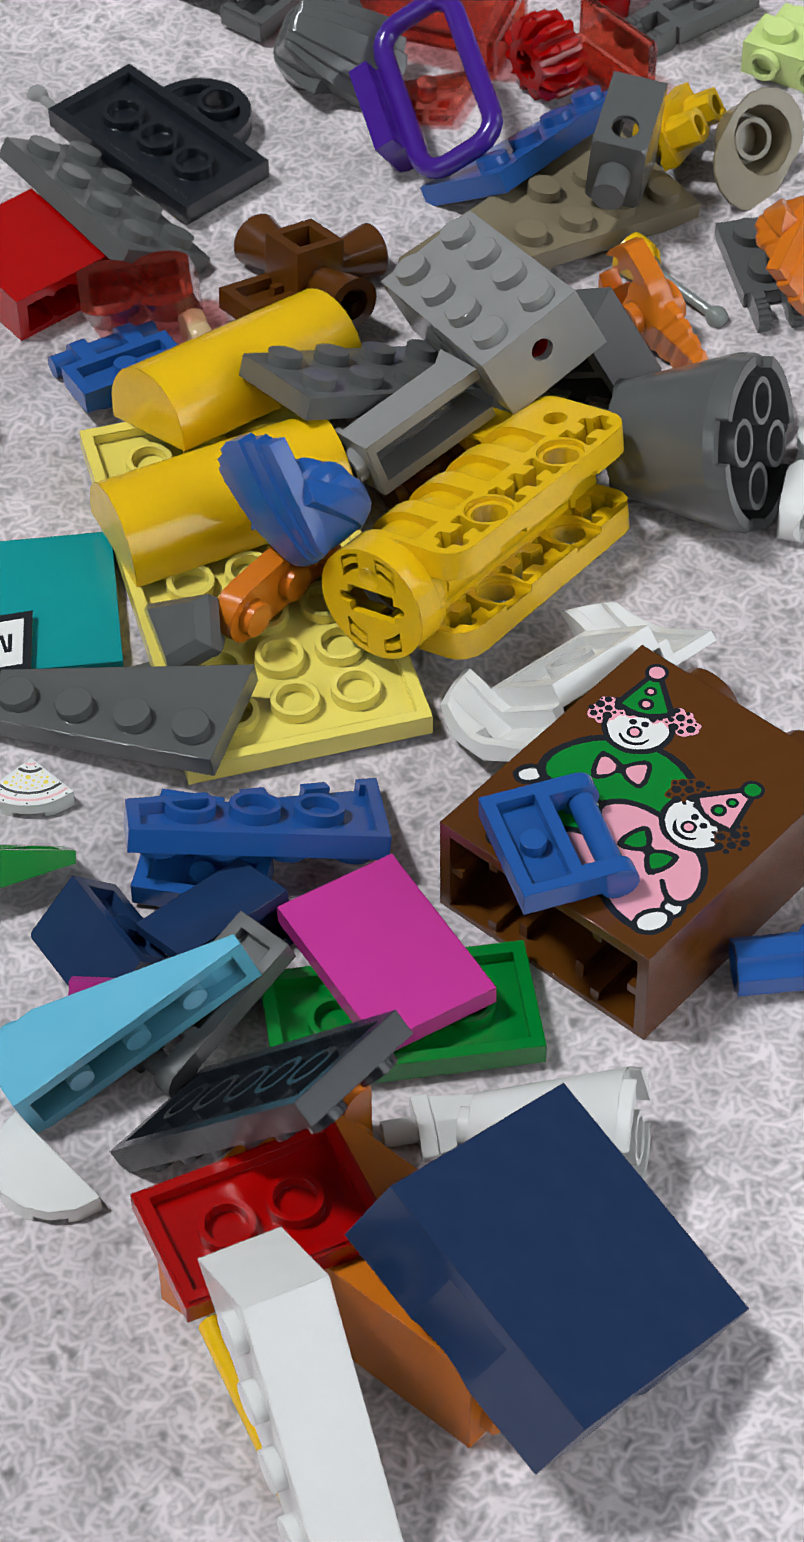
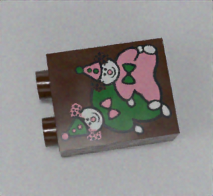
(691, 795)

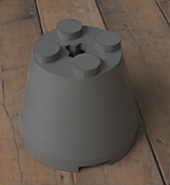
(706, 440)

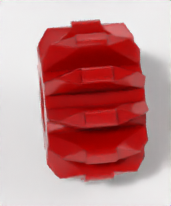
(546, 55)

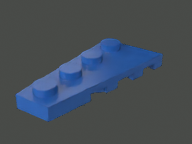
(522, 153)
(255, 823)

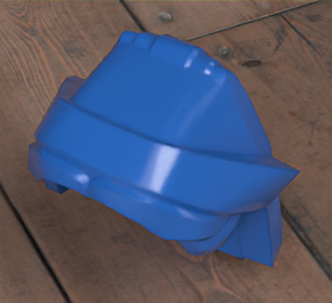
(293, 503)

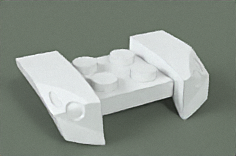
(510, 715)

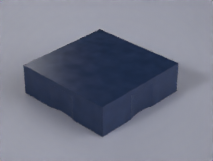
(546, 1274)

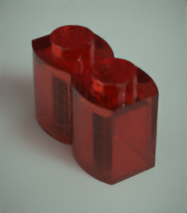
(150, 288)

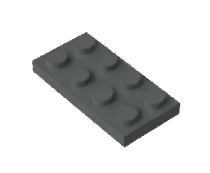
(97, 199)
(339, 380)

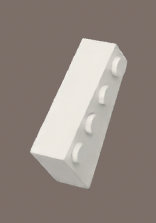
(300, 1391)

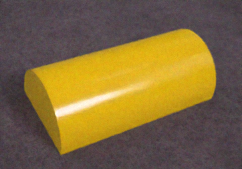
(196, 386)
(183, 512)

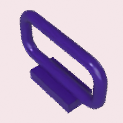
(389, 107)

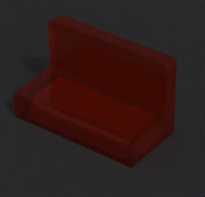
(613, 46)

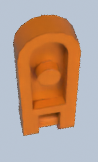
(263, 592)

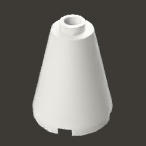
(606, 1095)

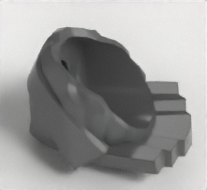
(325, 42)

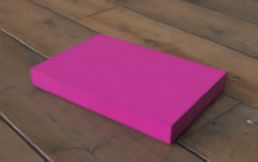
(386, 950)

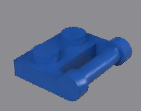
(539, 852)

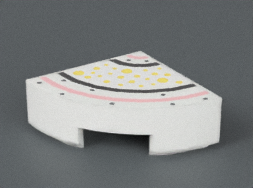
(33, 791)

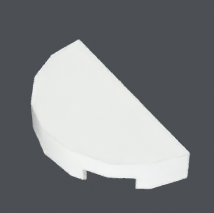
(38, 1179)

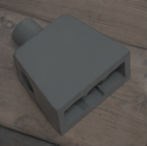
(620, 165)

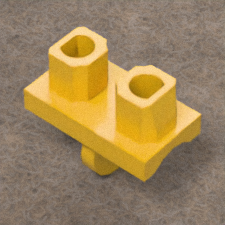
(686, 122)

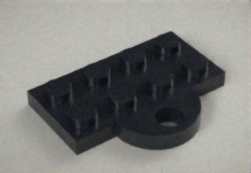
(168, 137)

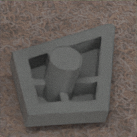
(187, 629)

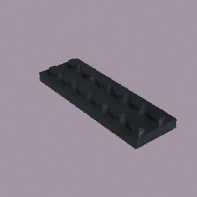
(265, 1094)

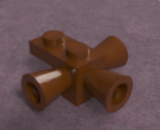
(303, 259)

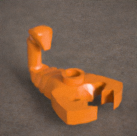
(653, 304)

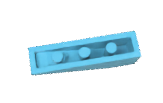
(91, 1038)

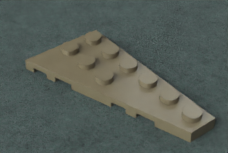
(560, 223)

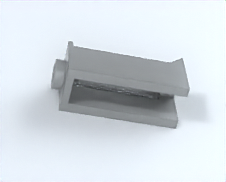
(415, 424)

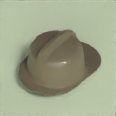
(756, 146)

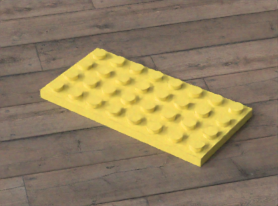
(314, 683)

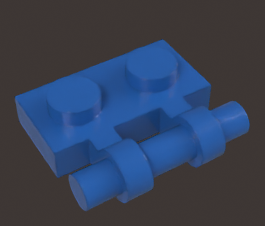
(92, 366)

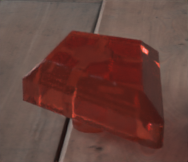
(439, 97)

